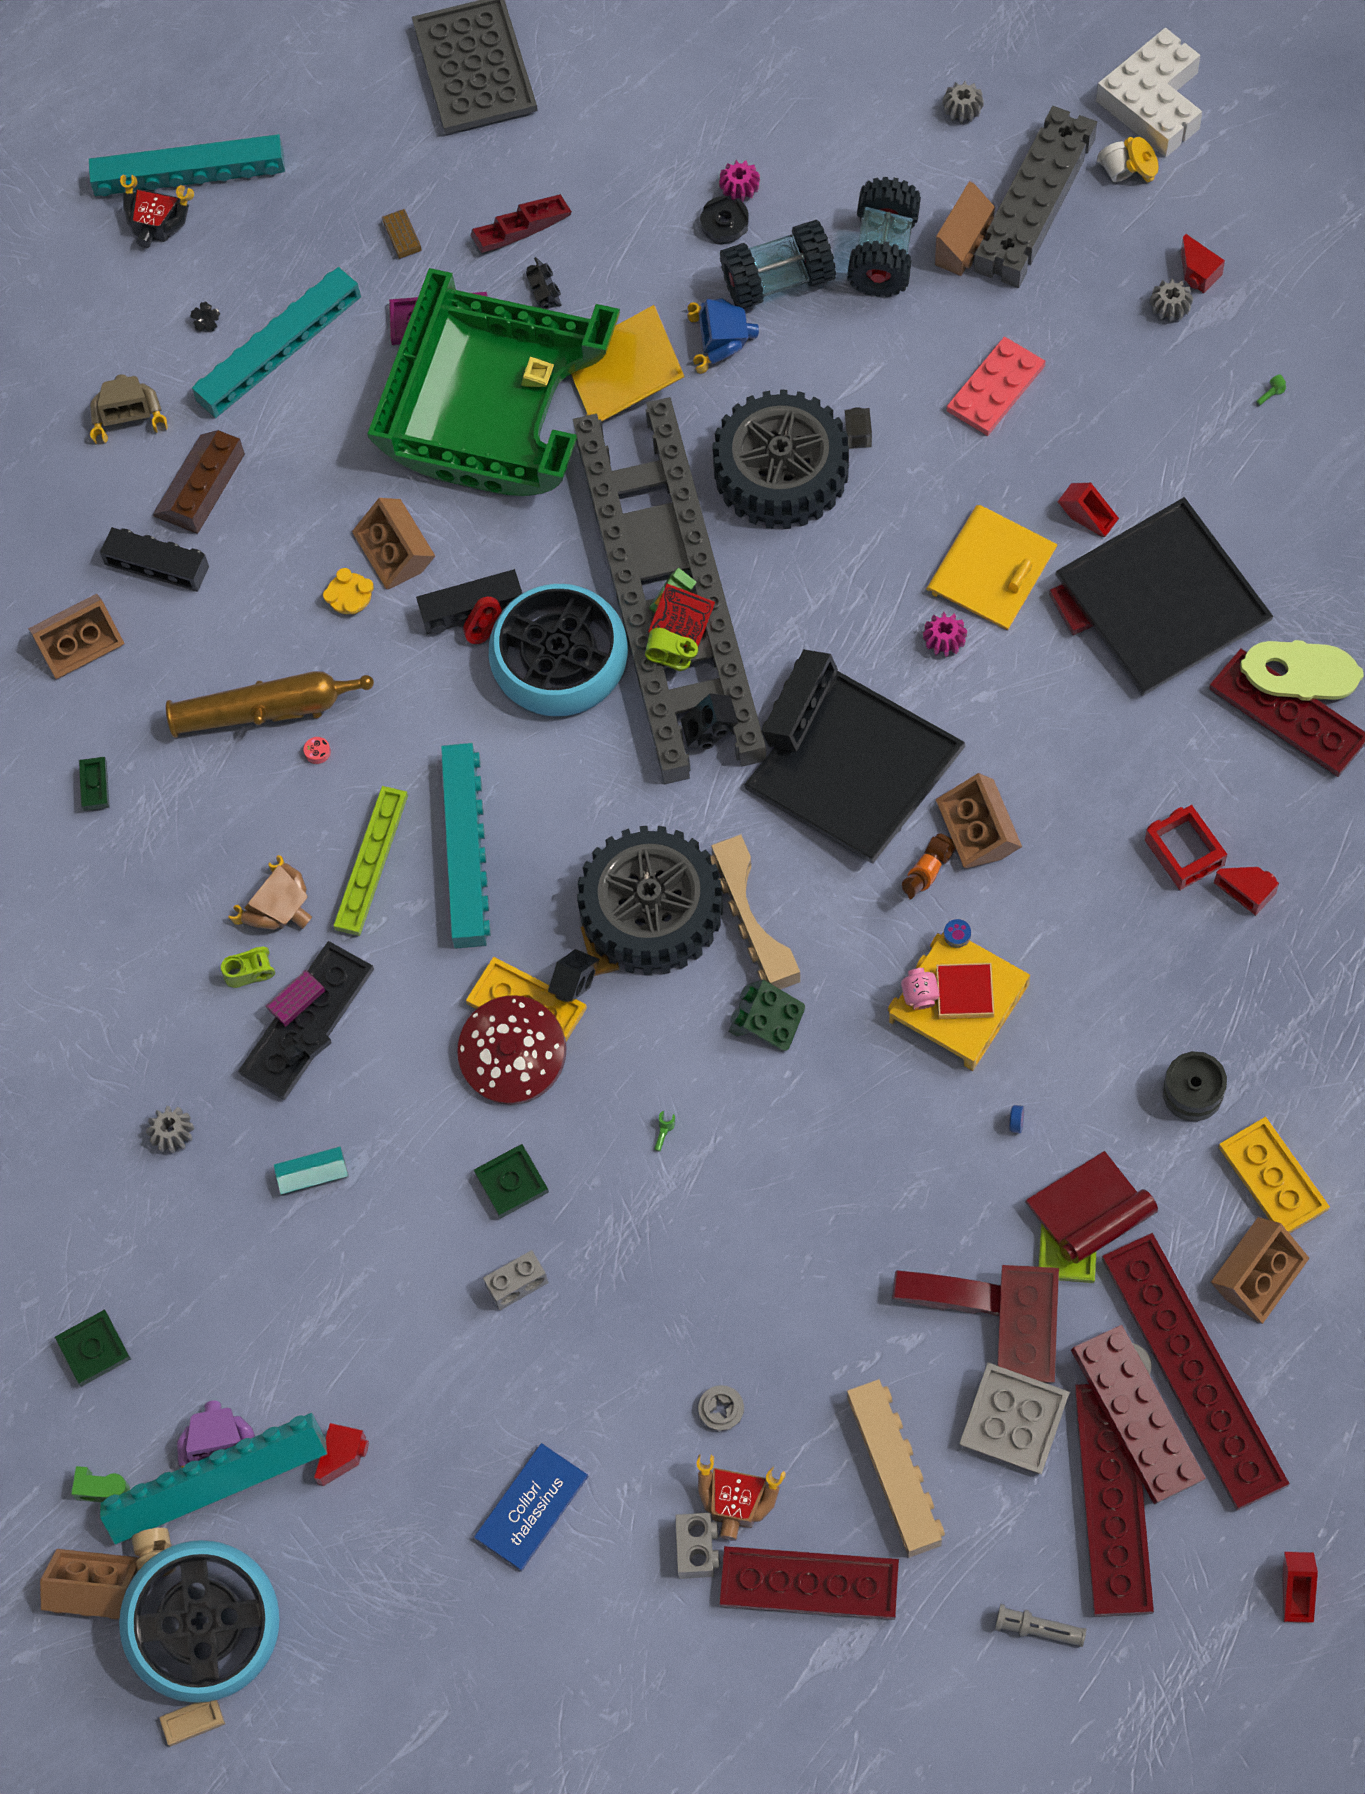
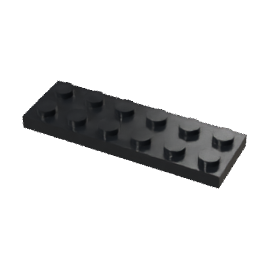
(342, 979)

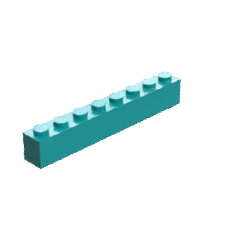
(188, 165)
(276, 342)
(464, 846)
(213, 1478)

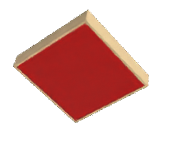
(965, 990)

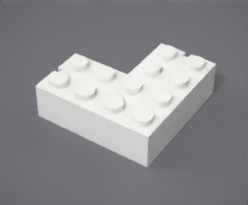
(1146, 95)

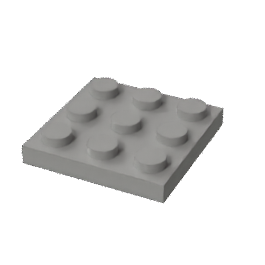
(1014, 1418)

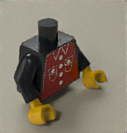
(154, 214)

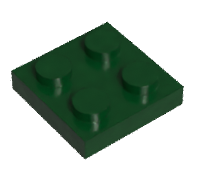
(511, 1181)
(92, 1348)

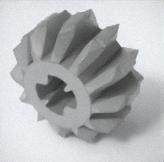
(963, 101)
(1171, 300)
(178, 1121)

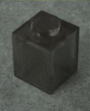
(858, 427)

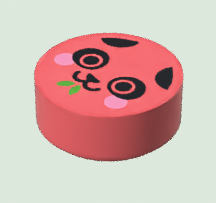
(317, 750)

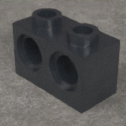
(709, 721)
(573, 975)

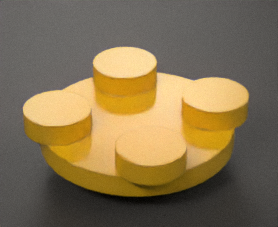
(1141, 158)
(348, 592)

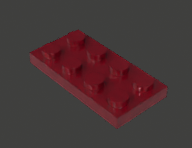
(1028, 1321)

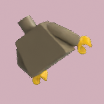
(122, 402)

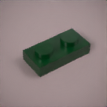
(94, 783)

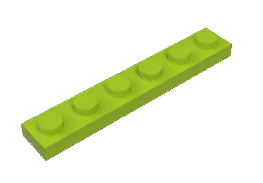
(370, 861)

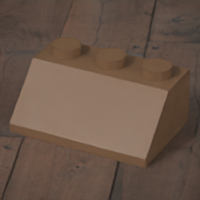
(964, 230)
(393, 542)
(76, 636)
(978, 821)
(1260, 1269)
(86, 1583)

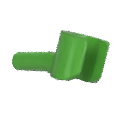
(1278, 387)
(664, 1128)

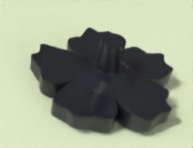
(205, 317)

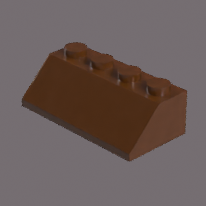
(200, 480)

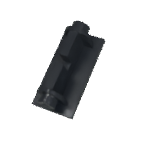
(540, 276)

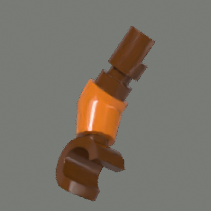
(926, 869)

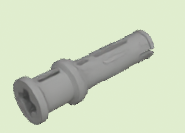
(1076, 1634)

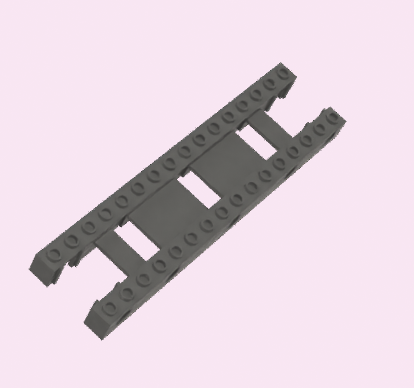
(654, 545)

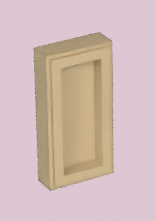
(191, 1721)

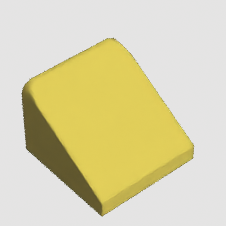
(537, 373)

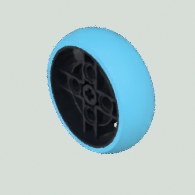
(558, 609)
(176, 1603)

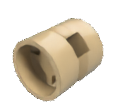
(150, 1543)

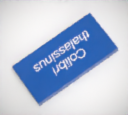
(531, 1507)

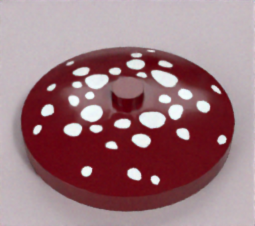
(512, 1050)

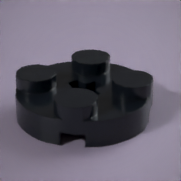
(724, 231)

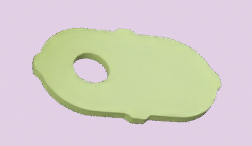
(1311, 673)

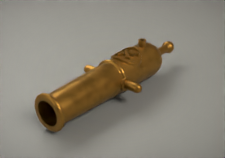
(260, 702)

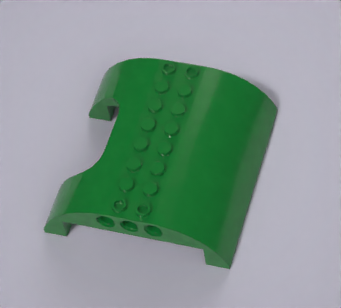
(458, 392)

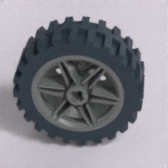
(750, 447)
(656, 942)

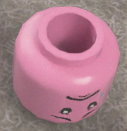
(920, 989)

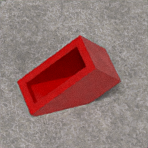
(1200, 264)
(1088, 508)
(1248, 886)
(344, 1453)
(1299, 1586)

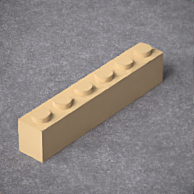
(894, 1468)

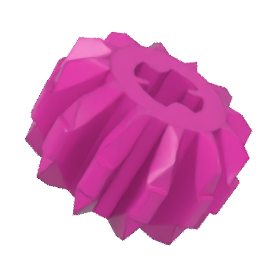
(739, 180)
(945, 634)

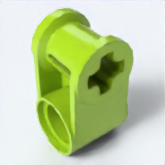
(668, 649)
(249, 967)

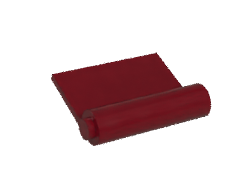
(1091, 1207)

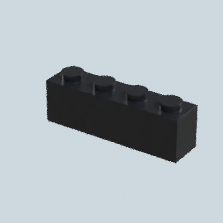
(154, 558)
(454, 604)
(799, 700)

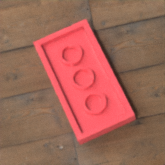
(996, 386)

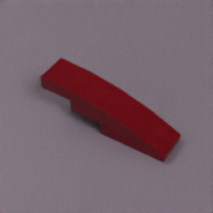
(526, 221)
(947, 1292)

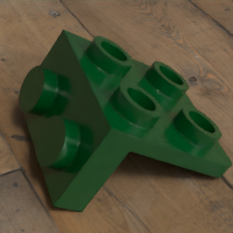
(767, 1014)

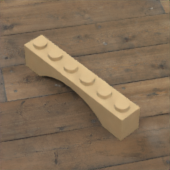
(774, 959)

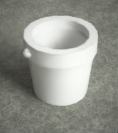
(1114, 161)

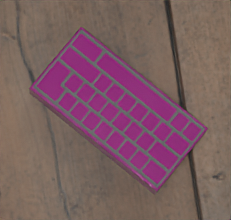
(295, 998)

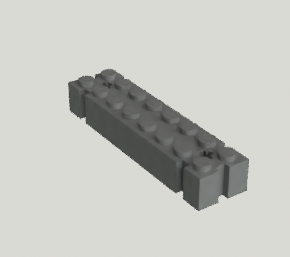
(1035, 196)

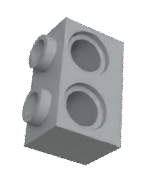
(515, 1280)
(689, 1546)

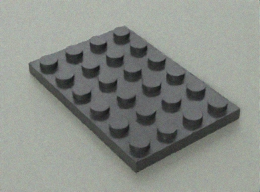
(474, 64)

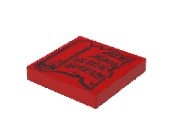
(682, 613)

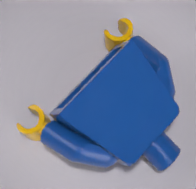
(722, 330)

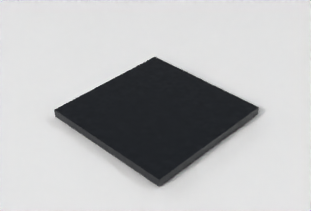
(1163, 596)
(857, 768)

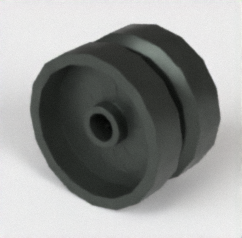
(1194, 1086)

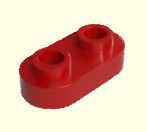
(483, 619)

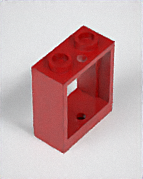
(1196, 870)

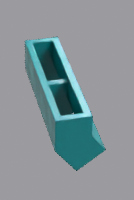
(310, 1170)

